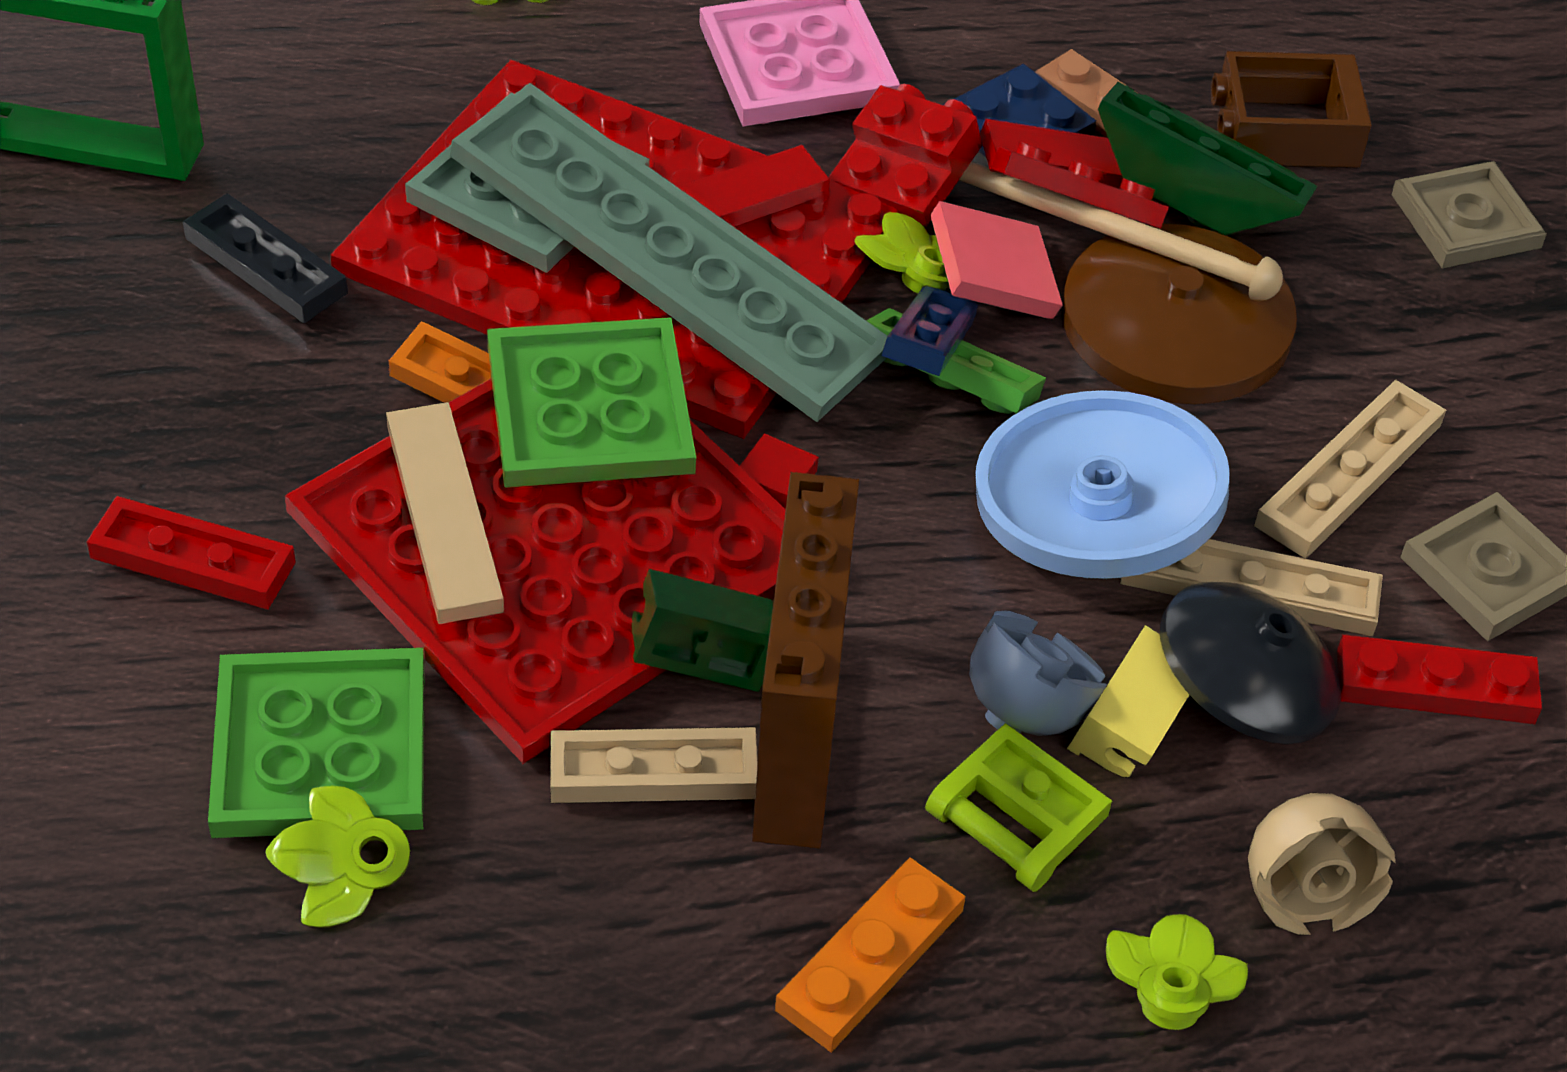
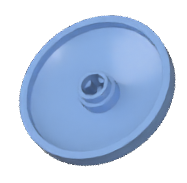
(1102, 484)

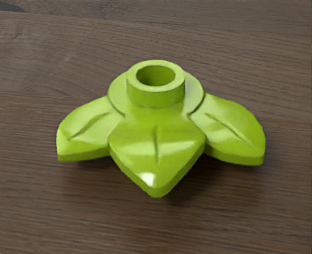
(906, 249)
(329, 858)
(1175, 970)

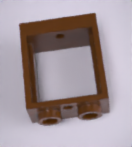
(1294, 80)

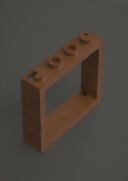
(804, 660)

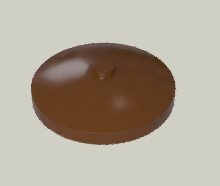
(1174, 326)

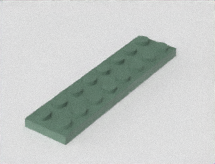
(672, 250)

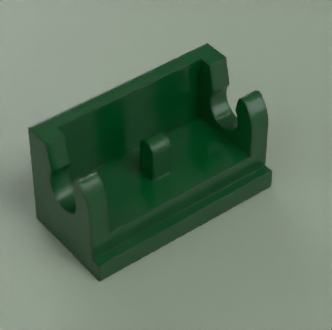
(702, 630)

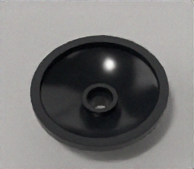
(1251, 661)

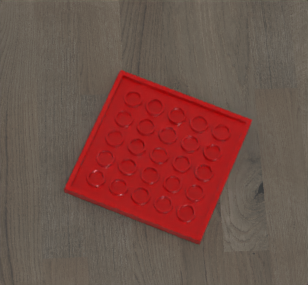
(565, 566)

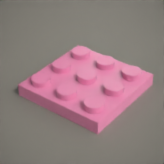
(795, 57)

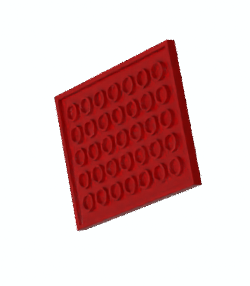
(486, 288)

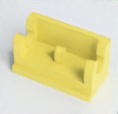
(1132, 709)

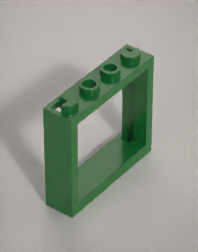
(110, 143)

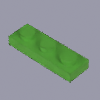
(996, 381)

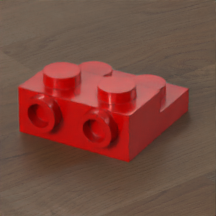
(909, 150)

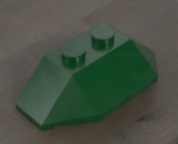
(1196, 167)

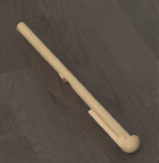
(1263, 280)

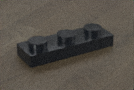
(265, 257)

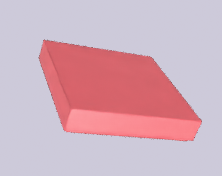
(995, 260)

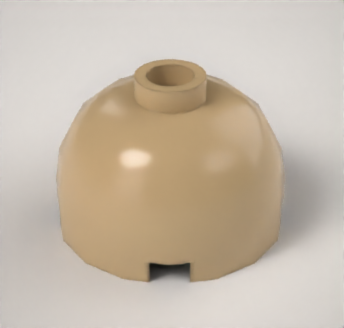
(1319, 862)

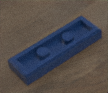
(930, 330)

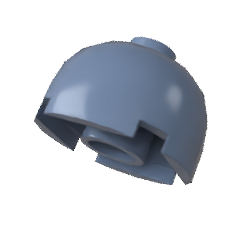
(1032, 680)

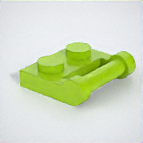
(1029, 789)

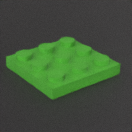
(590, 402)
(312, 724)

